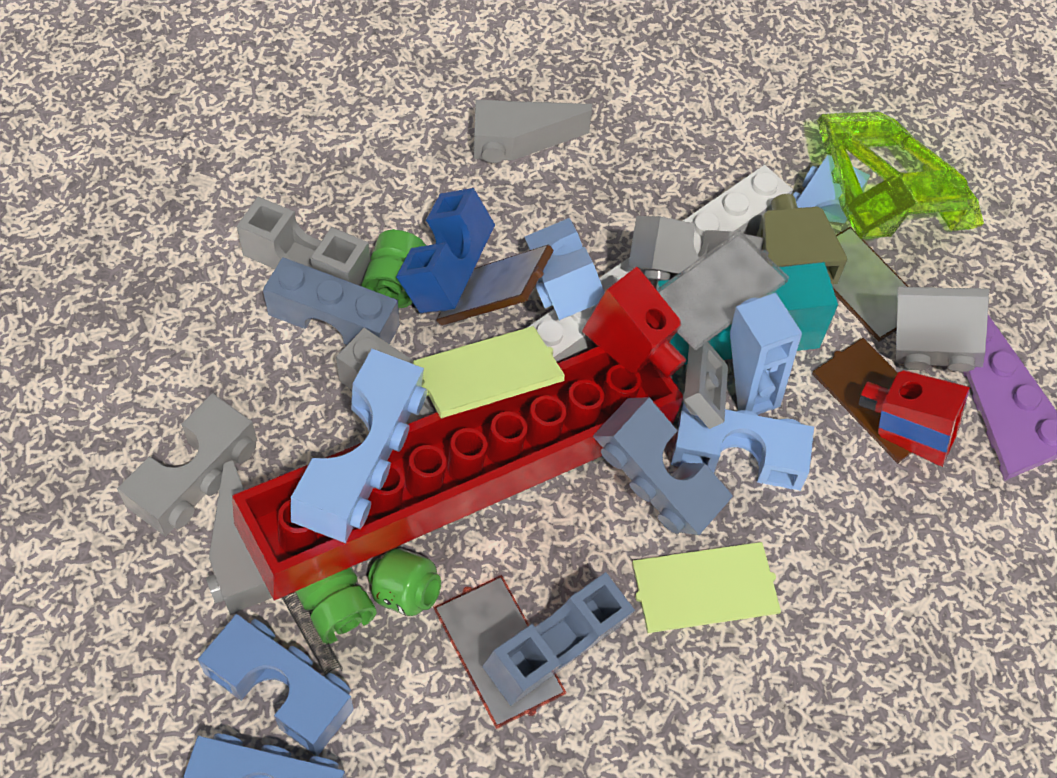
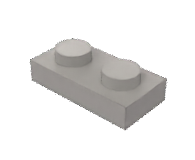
(706, 385)

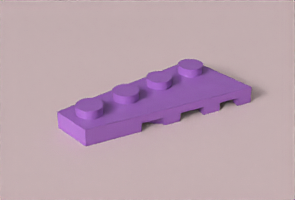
(1014, 408)

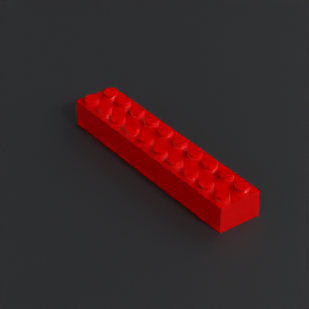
(451, 469)

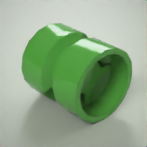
(387, 258)
(337, 605)

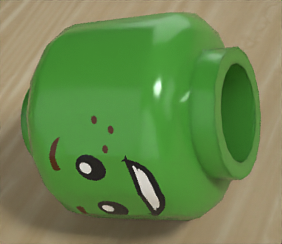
(404, 582)

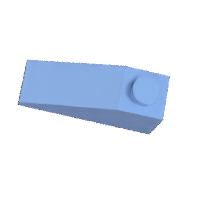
(762, 352)

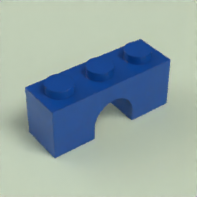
(439, 272)

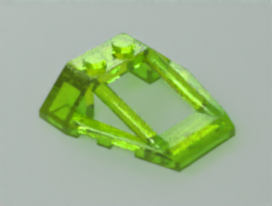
(886, 205)

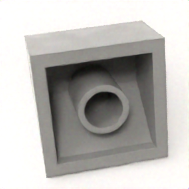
(941, 327)

